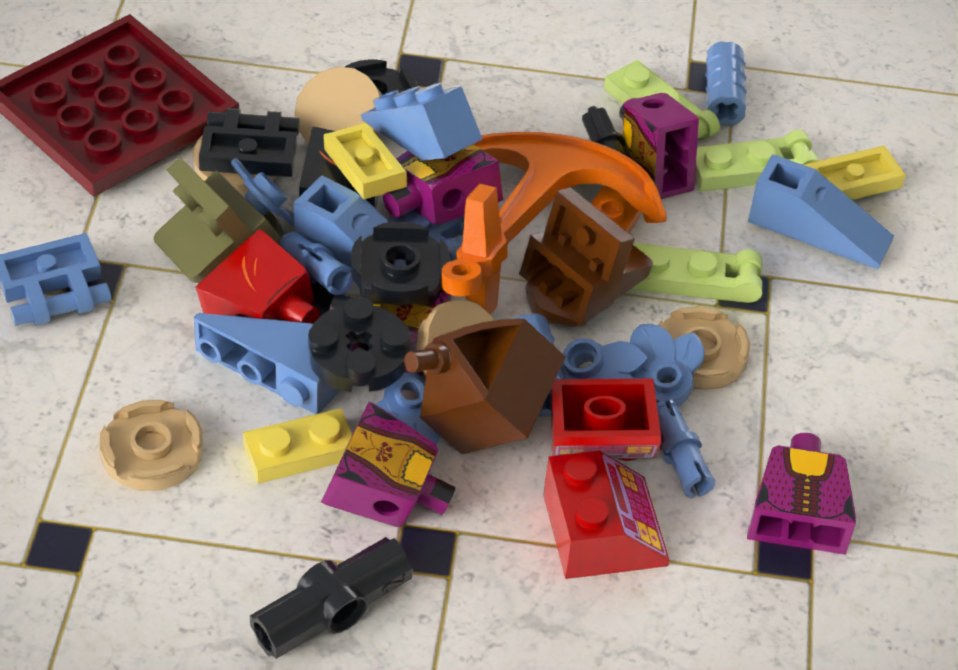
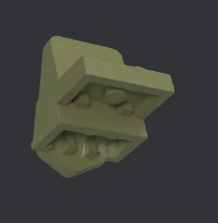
(210, 223)

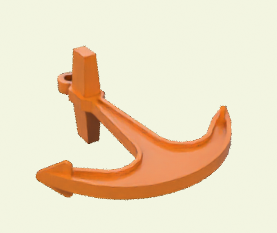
(550, 165)

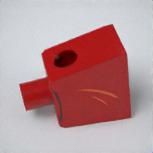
(259, 283)

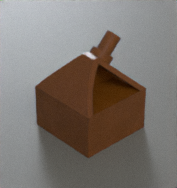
(485, 382)

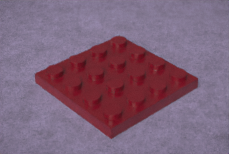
(111, 103)

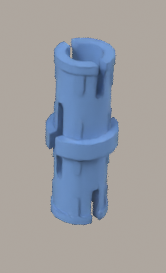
(318, 262)
(683, 450)

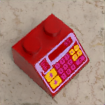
(605, 416)
(601, 516)

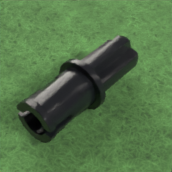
(602, 130)

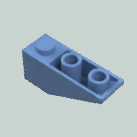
(425, 121)
(814, 211)
(335, 218)
(265, 354)

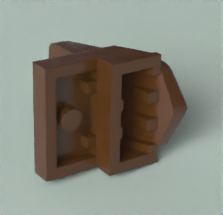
(579, 263)

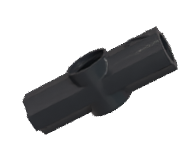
(331, 597)

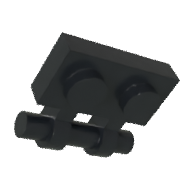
(257, 141)

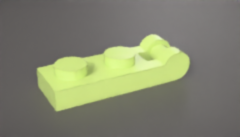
(639, 81)
(743, 162)
(703, 273)

